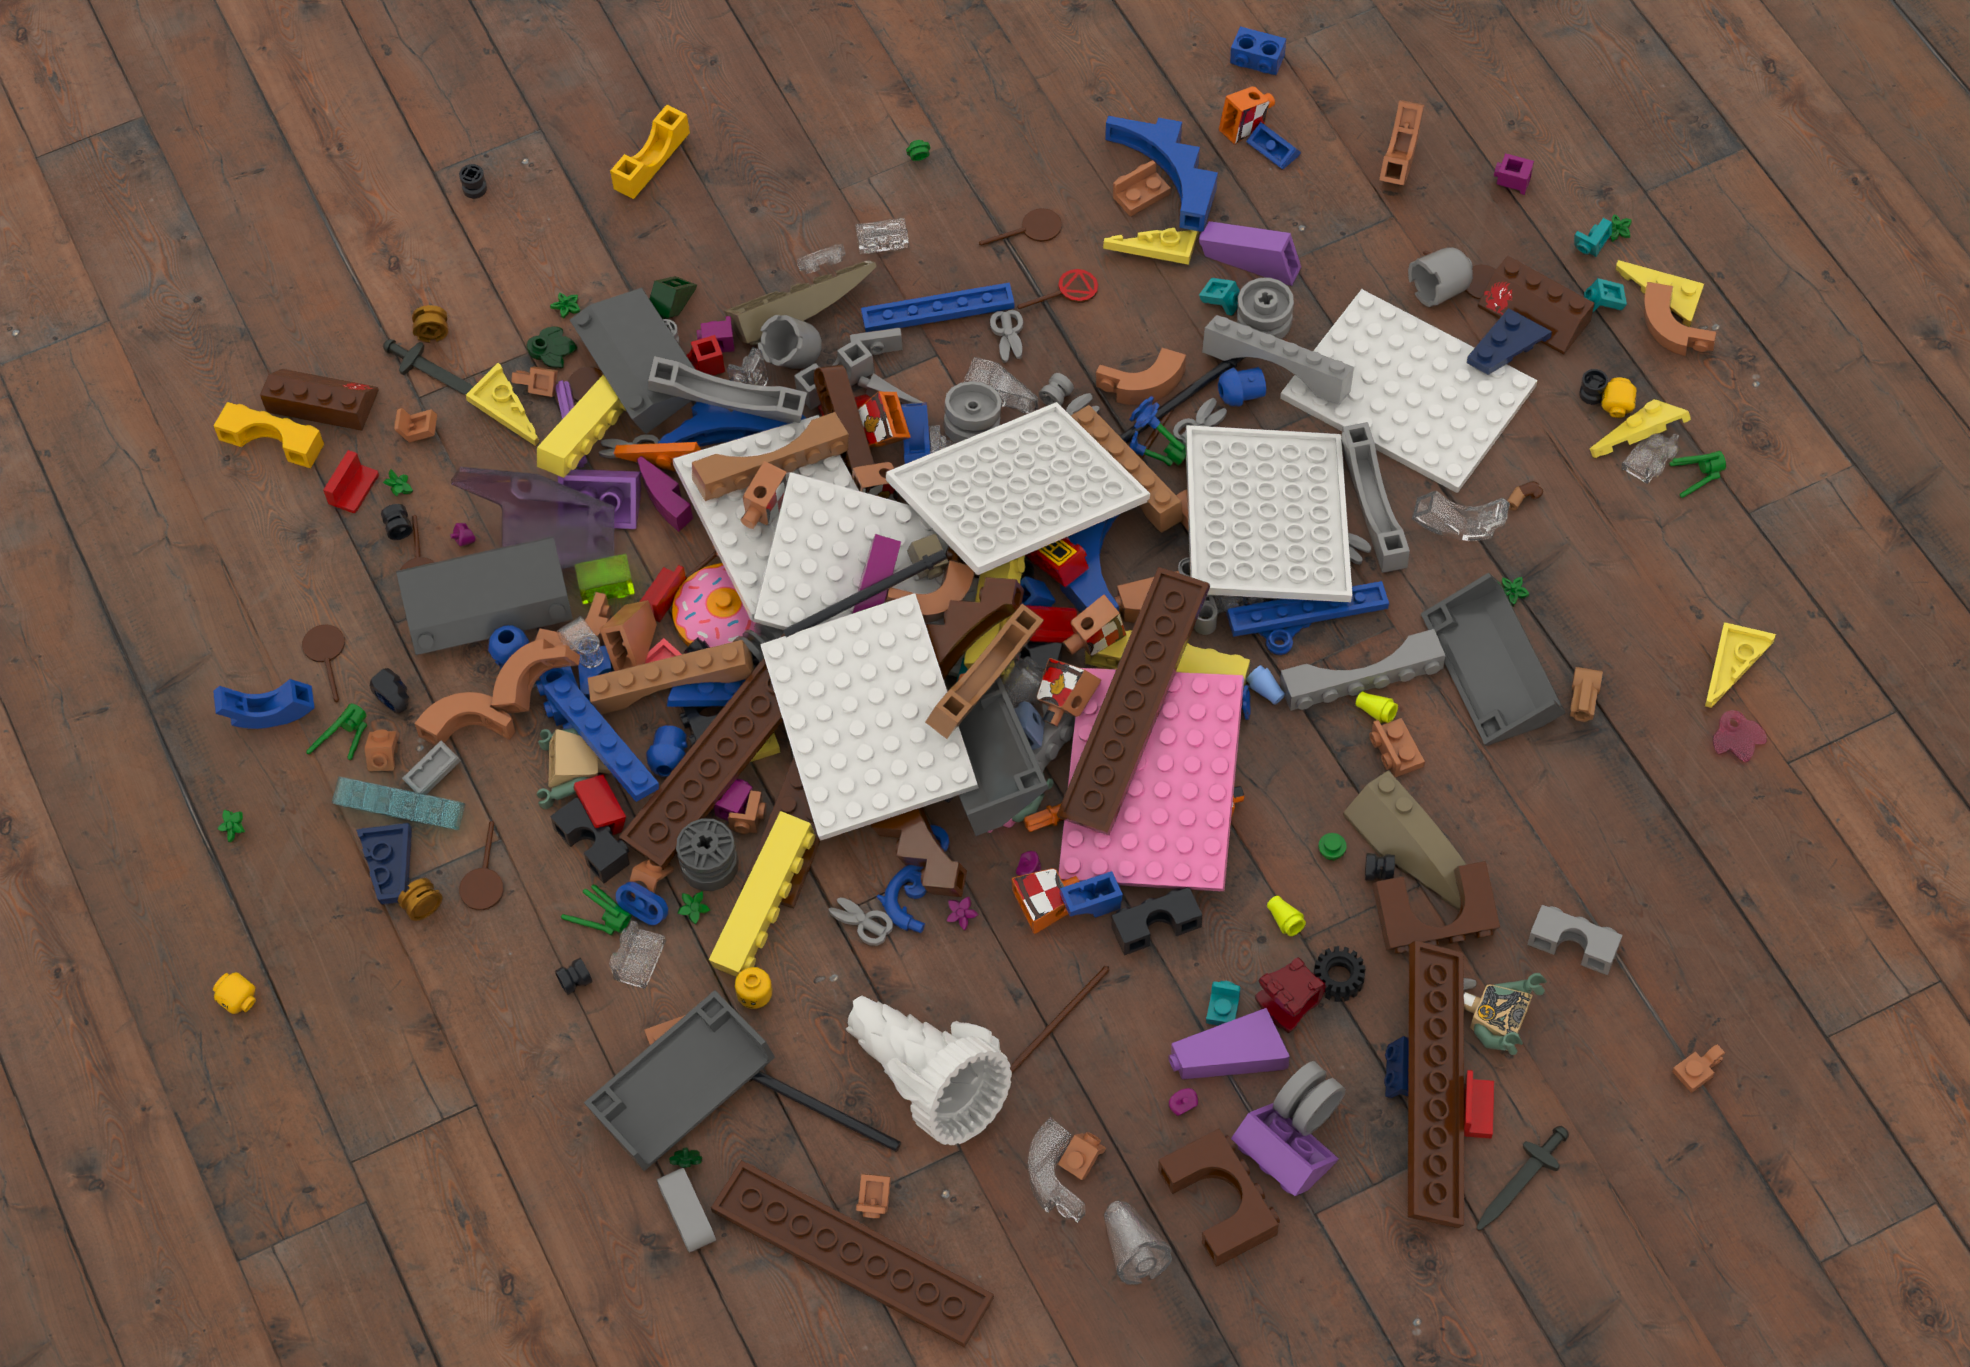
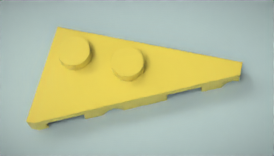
(497, 399)
(1736, 653)

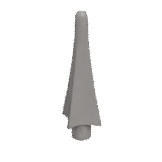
(877, 384)

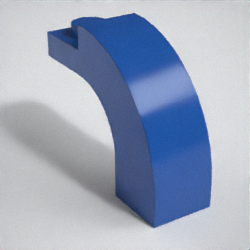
(917, 423)
(267, 709)

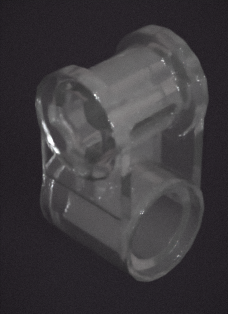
(582, 641)

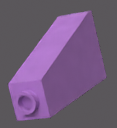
(1253, 250)
(1232, 1048)

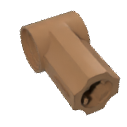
(1585, 690)

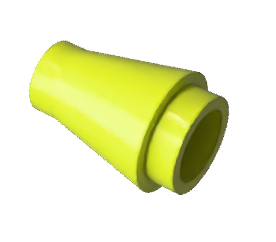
(1377, 706)
(1287, 917)

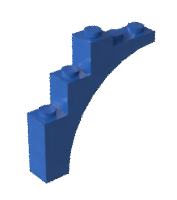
(1178, 160)
(718, 425)
(1090, 584)

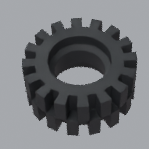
(1344, 959)

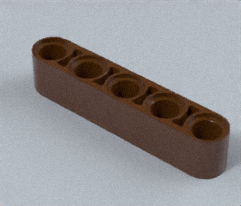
(837, 397)

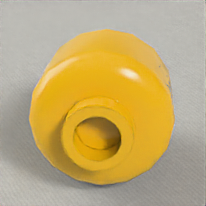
(1619, 397)
(753, 988)
(234, 993)

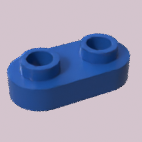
(643, 904)

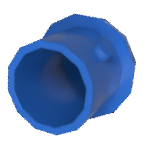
(1241, 386)
(505, 643)
(666, 750)

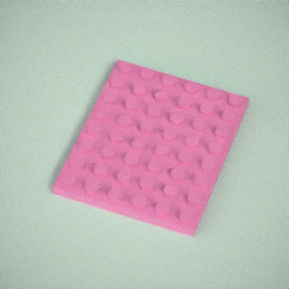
(1181, 795)

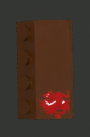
(1539, 300)
(318, 398)

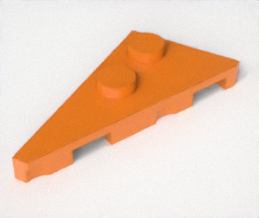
(659, 454)

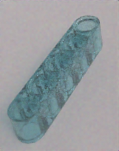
(398, 803)

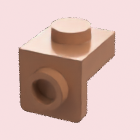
(415, 426)
(380, 750)
(750, 820)
(1081, 1154)
(874, 1195)

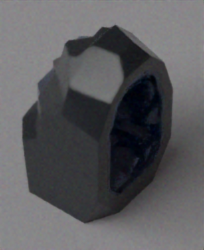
(390, 690)

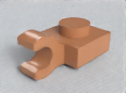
(539, 380)
(1696, 1070)

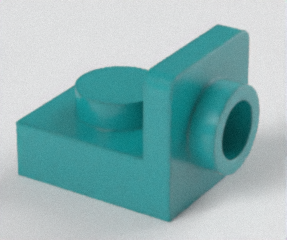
(1595, 240)
(1222, 293)
(1606, 294)
(1223, 1003)

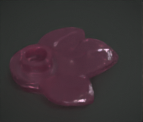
(1738, 739)

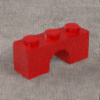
(707, 356)

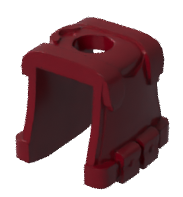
(1290, 994)

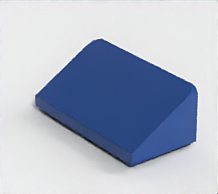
(1273, 146)

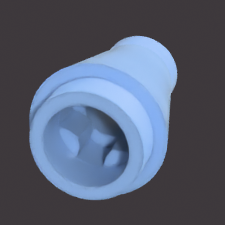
(1264, 683)

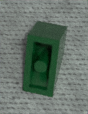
(671, 295)

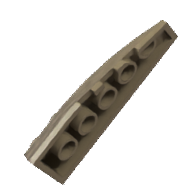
(800, 303)
(1400, 827)

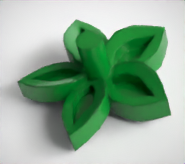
(1620, 227)
(566, 304)
(398, 484)
(1514, 590)
(232, 824)
(693, 906)

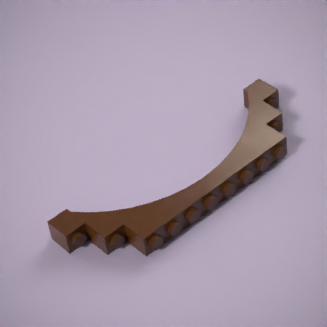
(963, 627)

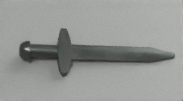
(413, 359)
(1539, 1157)

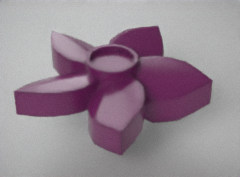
(961, 912)

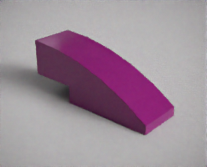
(665, 495)
(878, 566)

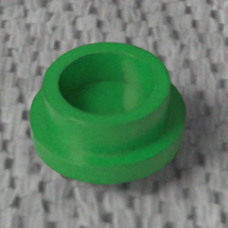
(918, 150)
(1332, 846)

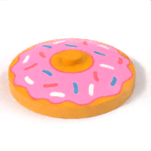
(709, 608)

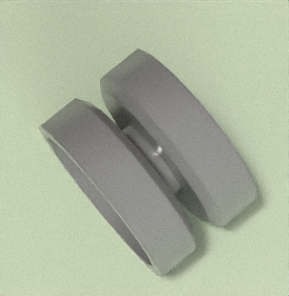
(1266, 306)
(971, 410)
(1309, 1098)

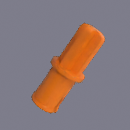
(1042, 818)

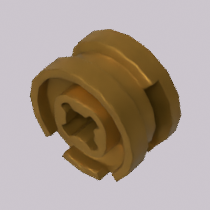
(430, 323)
(420, 899)

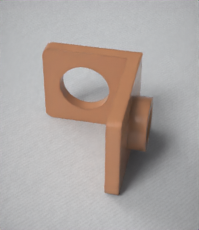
(649, 874)

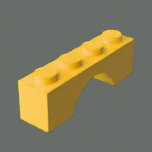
(667, 133)
(240, 425)

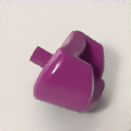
(462, 534)
(1028, 863)
(1183, 1101)

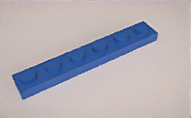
(938, 307)
(1295, 612)
(601, 738)

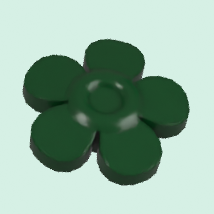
(686, 1158)

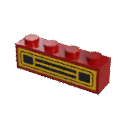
(1061, 560)

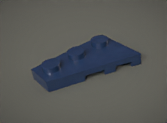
(1506, 340)
(388, 859)

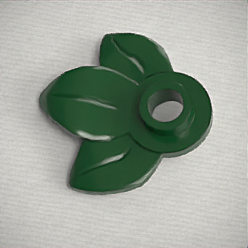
(551, 347)

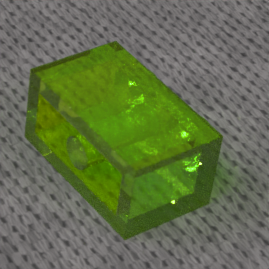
(604, 576)

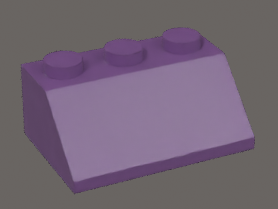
(614, 487)
(1282, 1150)

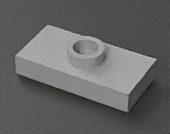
(880, 341)
(431, 769)

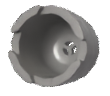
(1440, 275)
(789, 342)

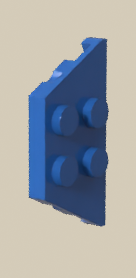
(703, 694)

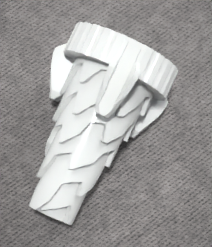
(950, 1079)

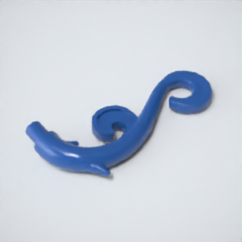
(908, 874)

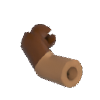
(1520, 492)

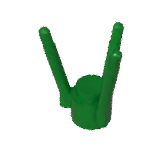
(1708, 463)
(349, 720)
(615, 917)

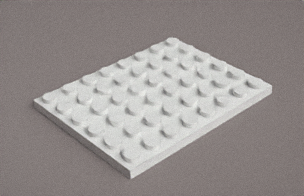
(1414, 391)
(1017, 488)
(1268, 513)
(825, 545)
(739, 547)
(858, 713)

